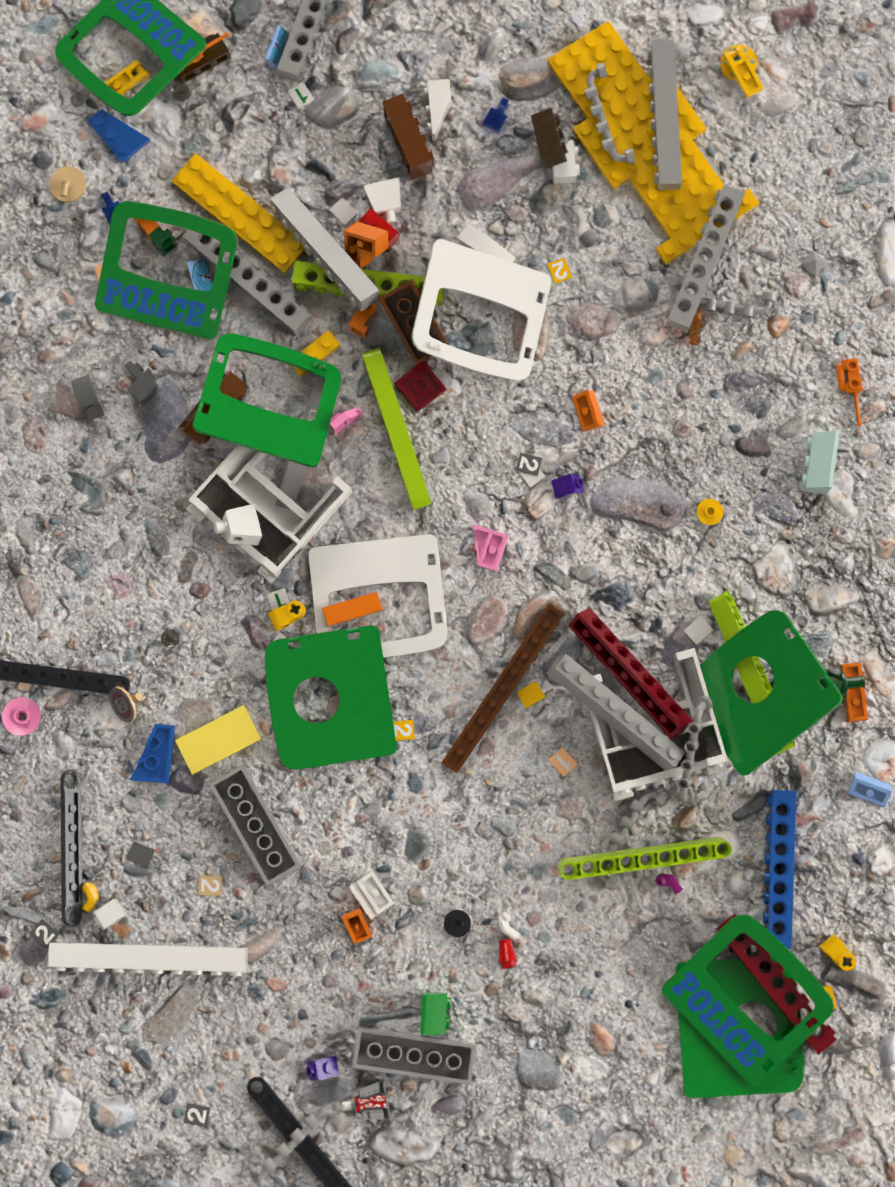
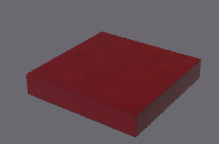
(420, 386)

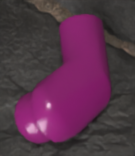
(670, 881)

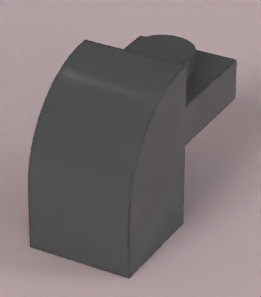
(145, 385)
(87, 397)

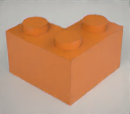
(364, 242)

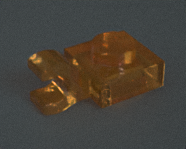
(695, 326)

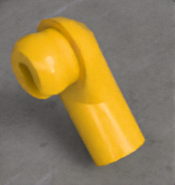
(92, 896)

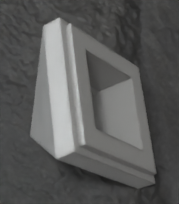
(814, 263)

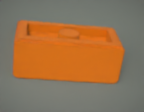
(588, 410)

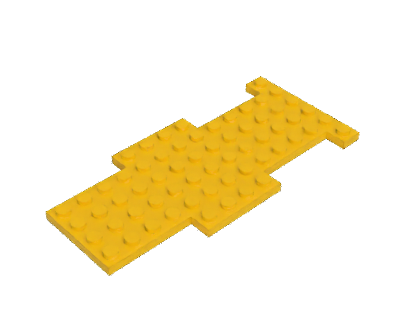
(628, 115)

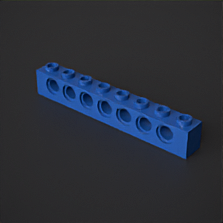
(786, 879)

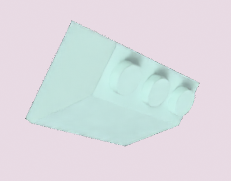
(820, 462)

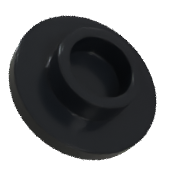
(457, 923)

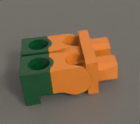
(162, 240)

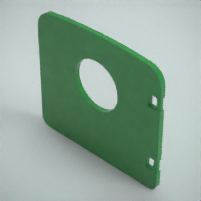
(796, 702)
(364, 716)
(706, 1070)

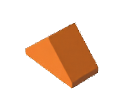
(356, 926)

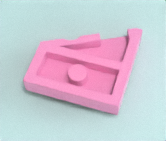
(342, 420)
(489, 547)

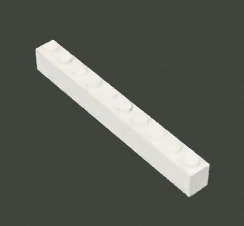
(148, 957)

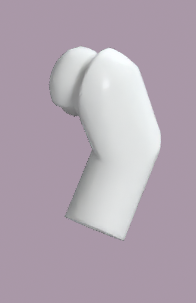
(503, 921)

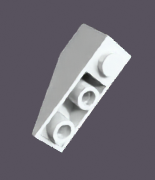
(439, 103)

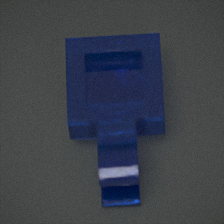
(496, 118)
(109, 208)

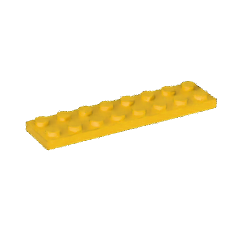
(238, 212)

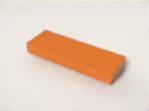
(352, 609)
(855, 699)

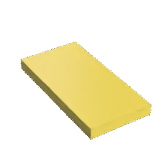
(218, 740)

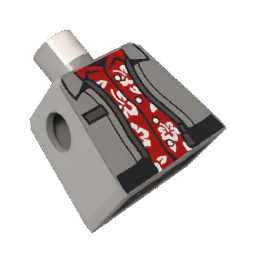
(369, 1102)

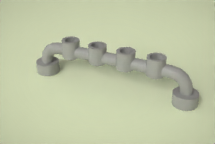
(602, 126)
(728, 306)
(686, 794)
(626, 824)
(297, 1136)

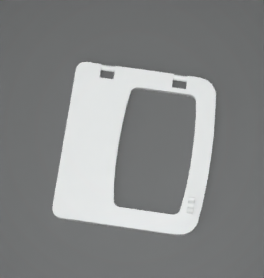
(488, 278)
(381, 562)

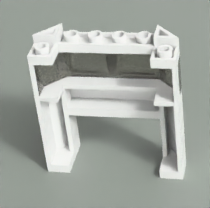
(282, 529)
(631, 768)

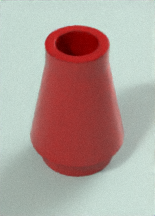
(506, 954)

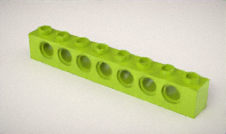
(303, 270)

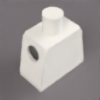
(385, 198)
(240, 526)

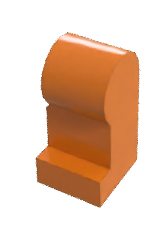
(361, 319)

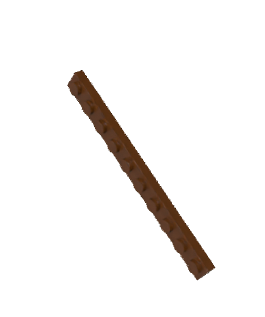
(502, 688)

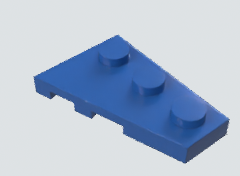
(117, 135)
(157, 756)

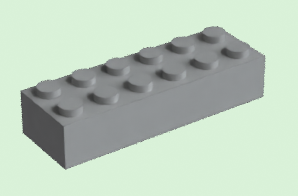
(255, 825)
(414, 1055)

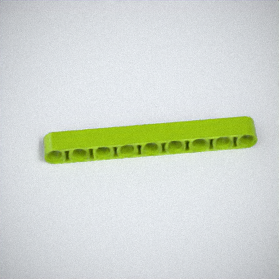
(396, 429)
(749, 669)
(653, 858)

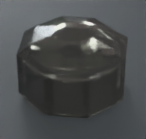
(180, 92)
(170, 638)

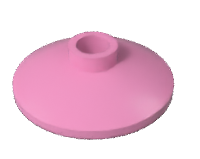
(12, 713)

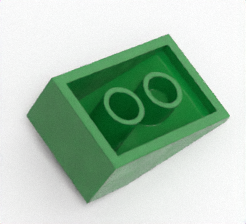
(434, 1013)

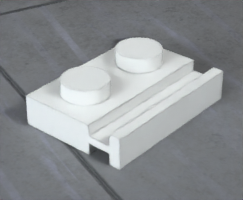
(371, 895)

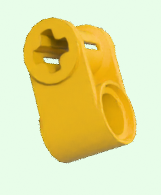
(284, 615)
(836, 950)

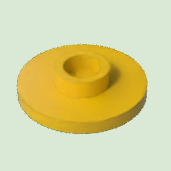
(709, 512)

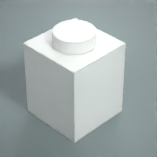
(109, 914)

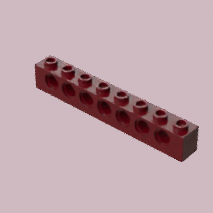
(630, 673)
(826, 1034)

